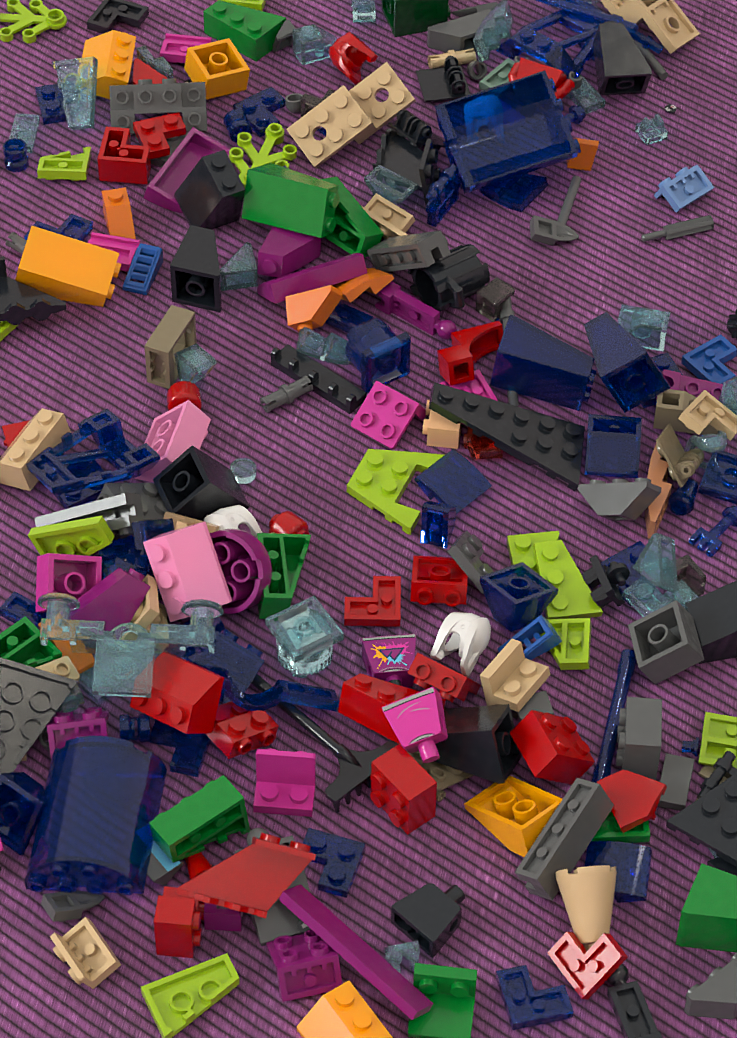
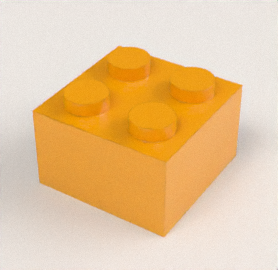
(218, 66)

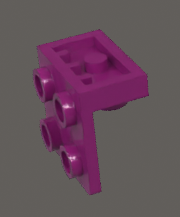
(69, 726)
(304, 965)

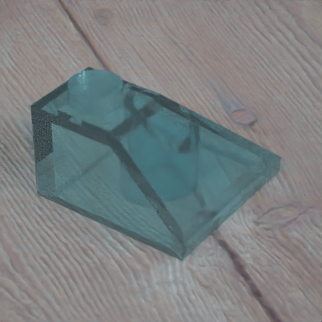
(645, 325)

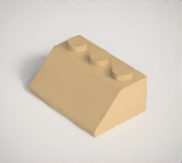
(38, 434)

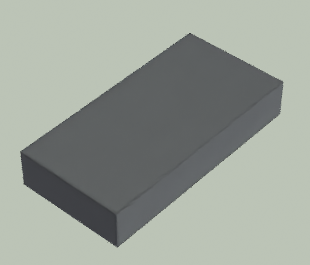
(677, 777)

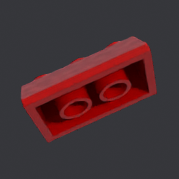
(182, 695)

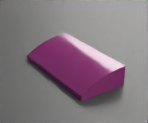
(178, 167)
(314, 277)

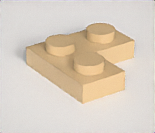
(707, 411)

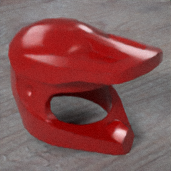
(349, 54)

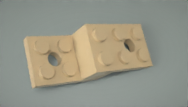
(658, 16)
(350, 115)

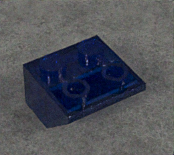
(613, 446)

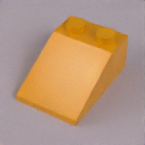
(514, 812)

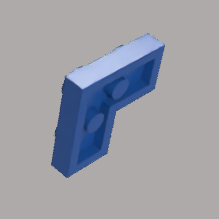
(708, 360)

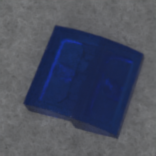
(516, 192)
(453, 481)
(631, 863)

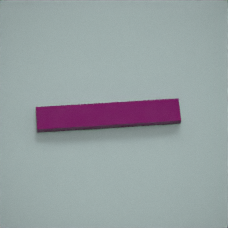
(356, 952)

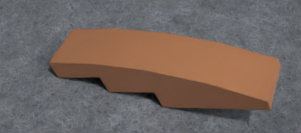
(658, 475)

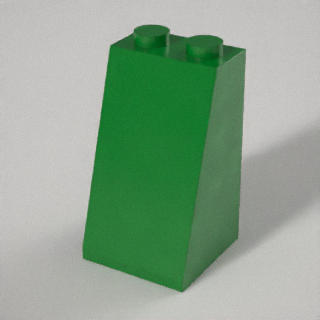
(290, 200)
(710, 912)

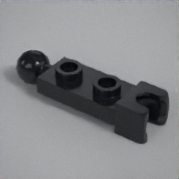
(630, 1006)

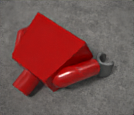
(526, 67)

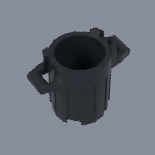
(450, 278)

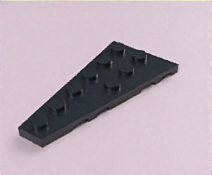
(517, 431)

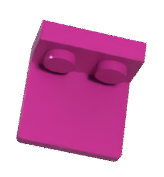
(386, 415)
(285, 782)

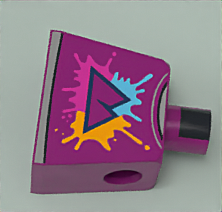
(390, 658)

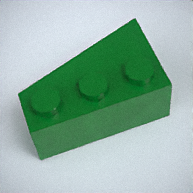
(248, 29)
(354, 227)
(287, 560)
(23, 645)
(200, 819)

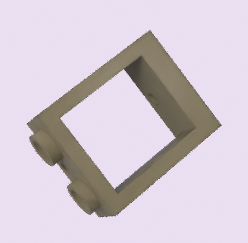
(171, 335)

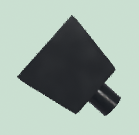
(429, 916)

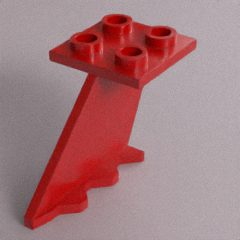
(252, 877)

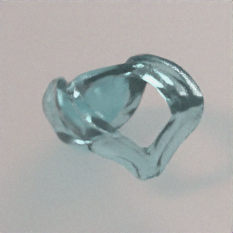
(708, 443)

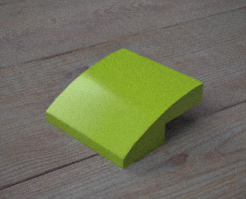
(717, 737)

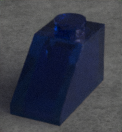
(437, 523)

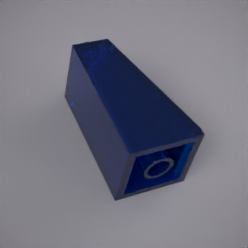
(623, 363)
(542, 366)

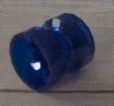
(236, 122)
(15, 155)
(128, 730)

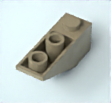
(669, 408)

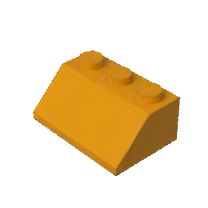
(114, 58)
(342, 1015)

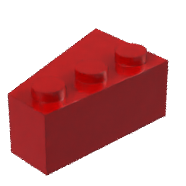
(363, 698)

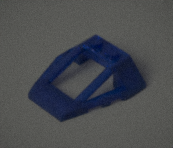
(549, 50)
(112, 446)

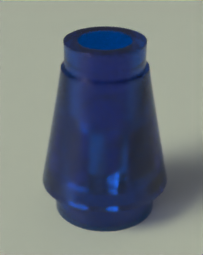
(683, 498)

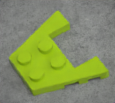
(384, 478)

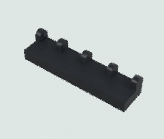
(324, 381)

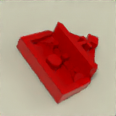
(633, 797)

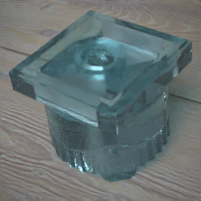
(304, 637)

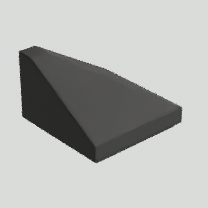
(284, 37)

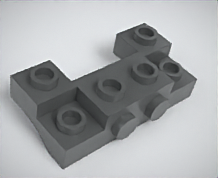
(159, 98)

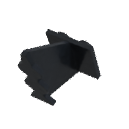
(408, 160)
(23, 301)

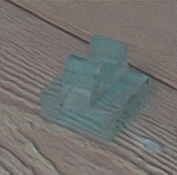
(651, 130)
(408, 950)

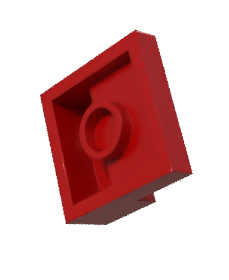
(438, 581)
(449, 682)
(241, 730)

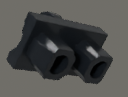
(608, 578)

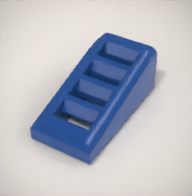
(145, 255)
(542, 643)

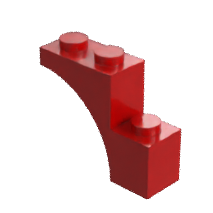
(467, 348)

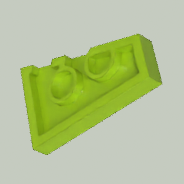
(560, 570)

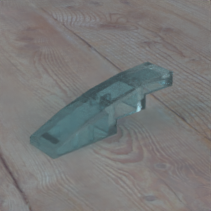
(493, 28)

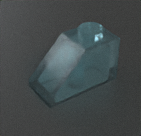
(312, 43)

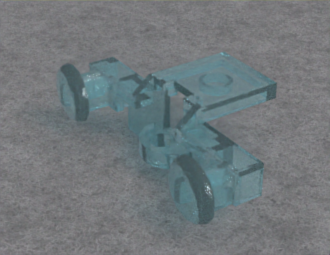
(120, 664)

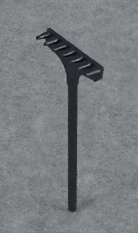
(354, 765)

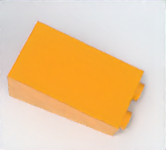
(68, 268)

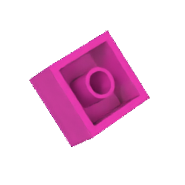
(66, 575)

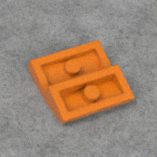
(371, 282)

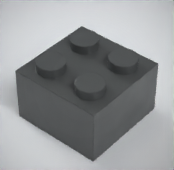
(665, 642)
(640, 736)

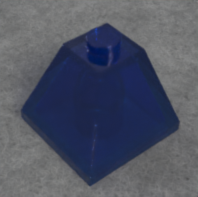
(516, 595)
(20, 809)

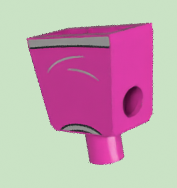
(419, 723)

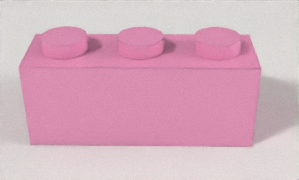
(173, 434)
(186, 568)

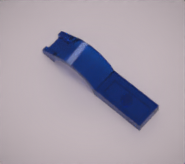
(281, 692)

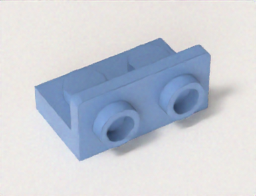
(685, 188)

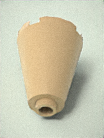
(588, 900)

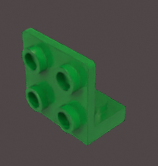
(453, 999)

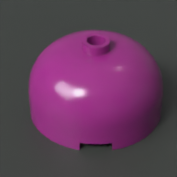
(244, 566)

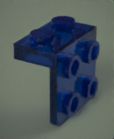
(238, 661)

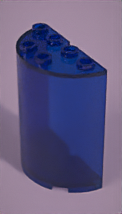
(506, 131)
(97, 818)

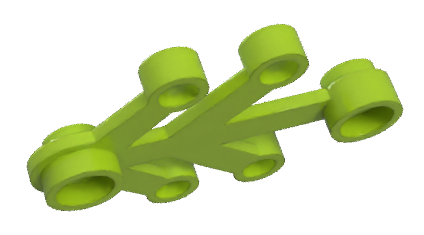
(49, 19)
(273, 136)

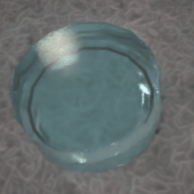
(243, 470)

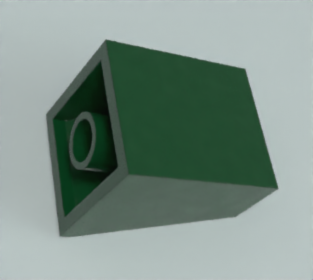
(414, 16)

